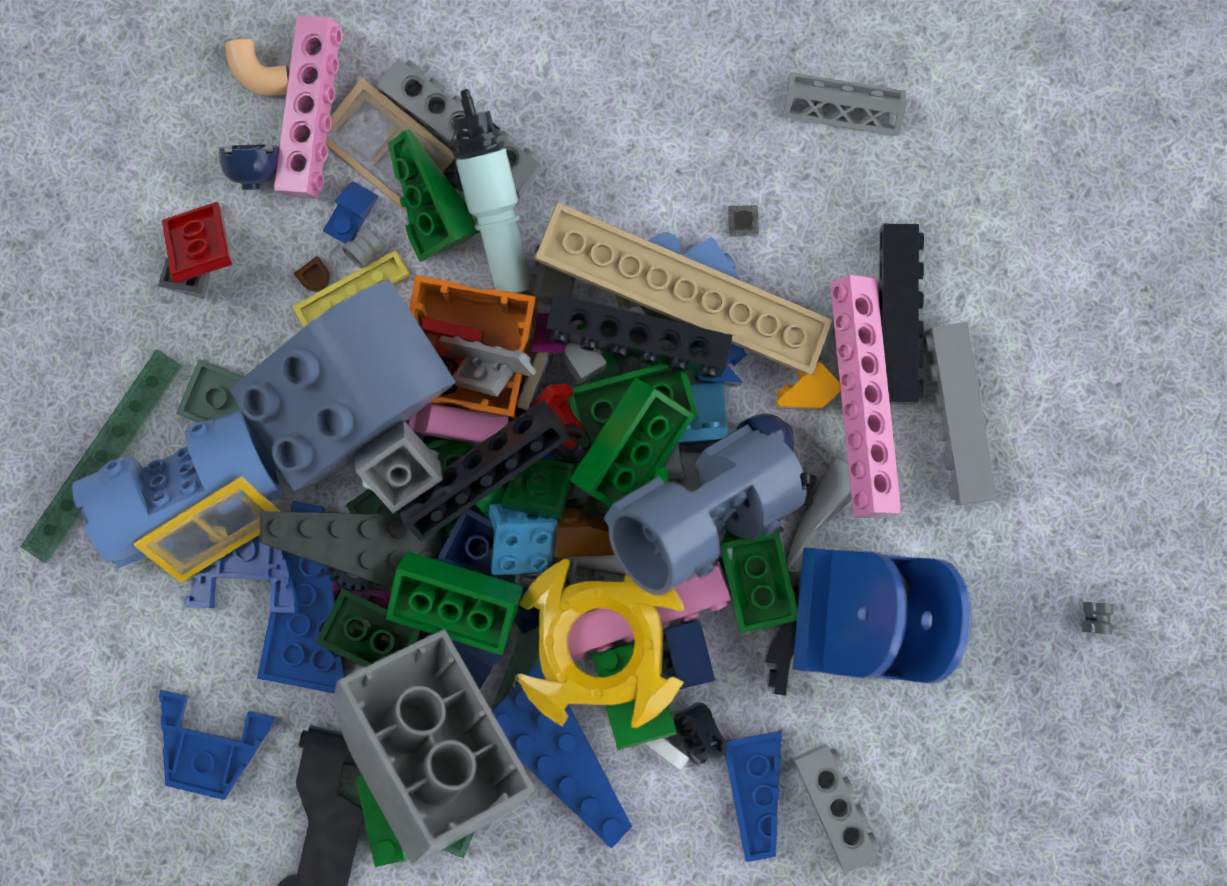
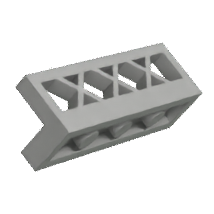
(848, 94)

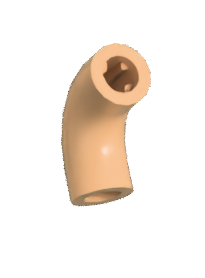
(251, 73)

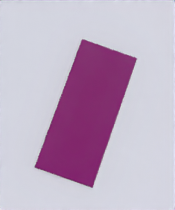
(542, 343)

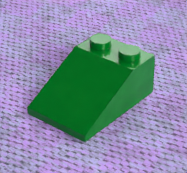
(621, 715)

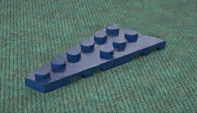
(290, 638)
(562, 761)

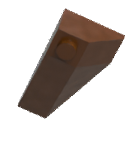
(582, 534)

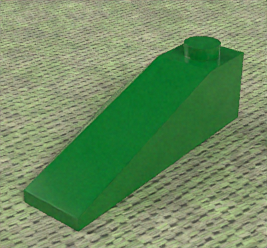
(433, 206)

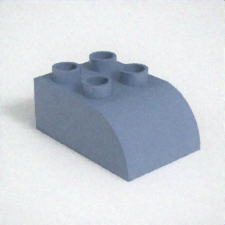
(341, 384)

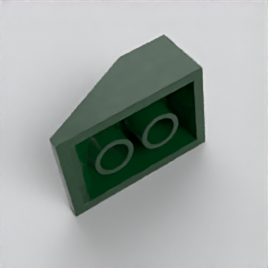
(362, 632)

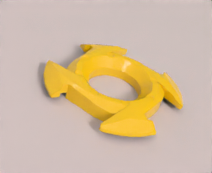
(565, 680)

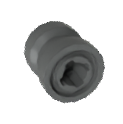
(1097, 617)

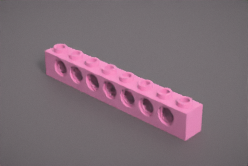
(865, 397)

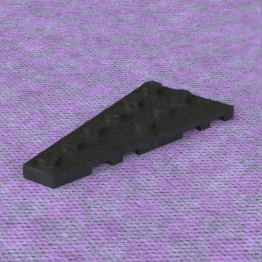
(353, 543)

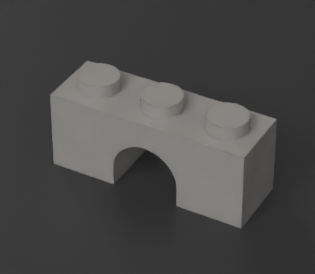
(586, 364)

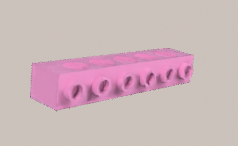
(309, 34)

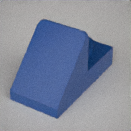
(350, 213)
(736, 354)

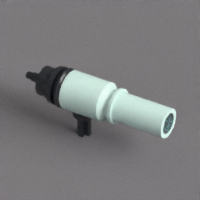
(489, 194)

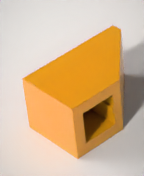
(810, 391)

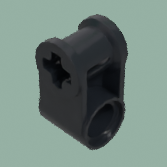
(697, 733)

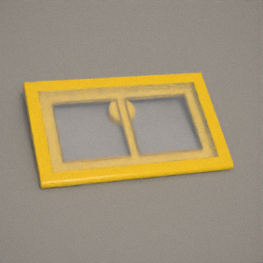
(207, 530)

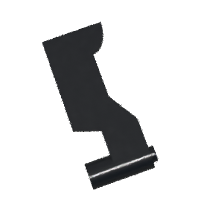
(331, 817)

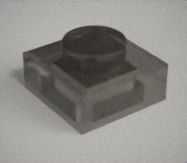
(743, 221)

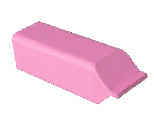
(456, 423)

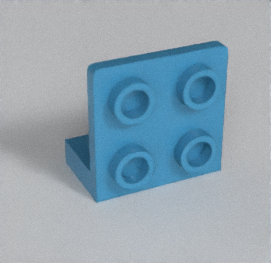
(712, 416)
(521, 541)

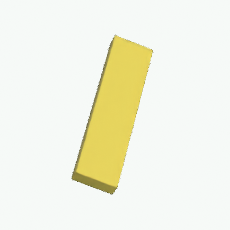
(382, 269)

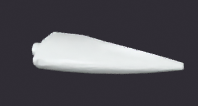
(828, 501)

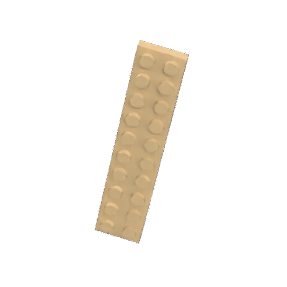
(682, 289)

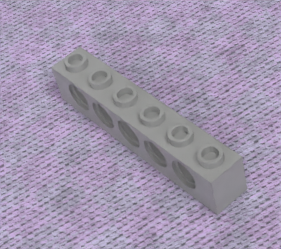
(404, 75)

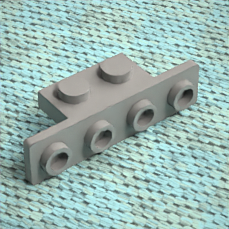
(485, 367)

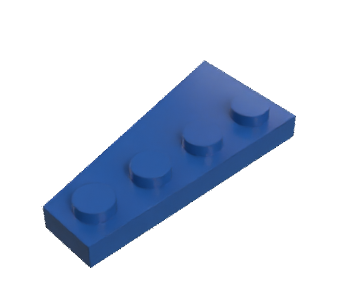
(754, 783)

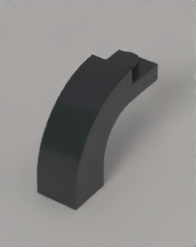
(780, 653)

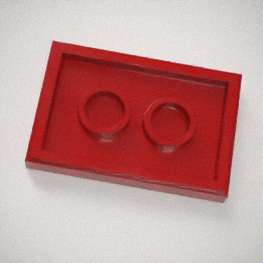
(196, 242)

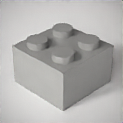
(398, 466)

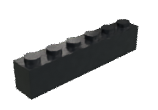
(900, 309)

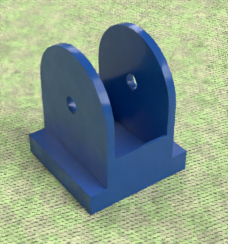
(863, 627)

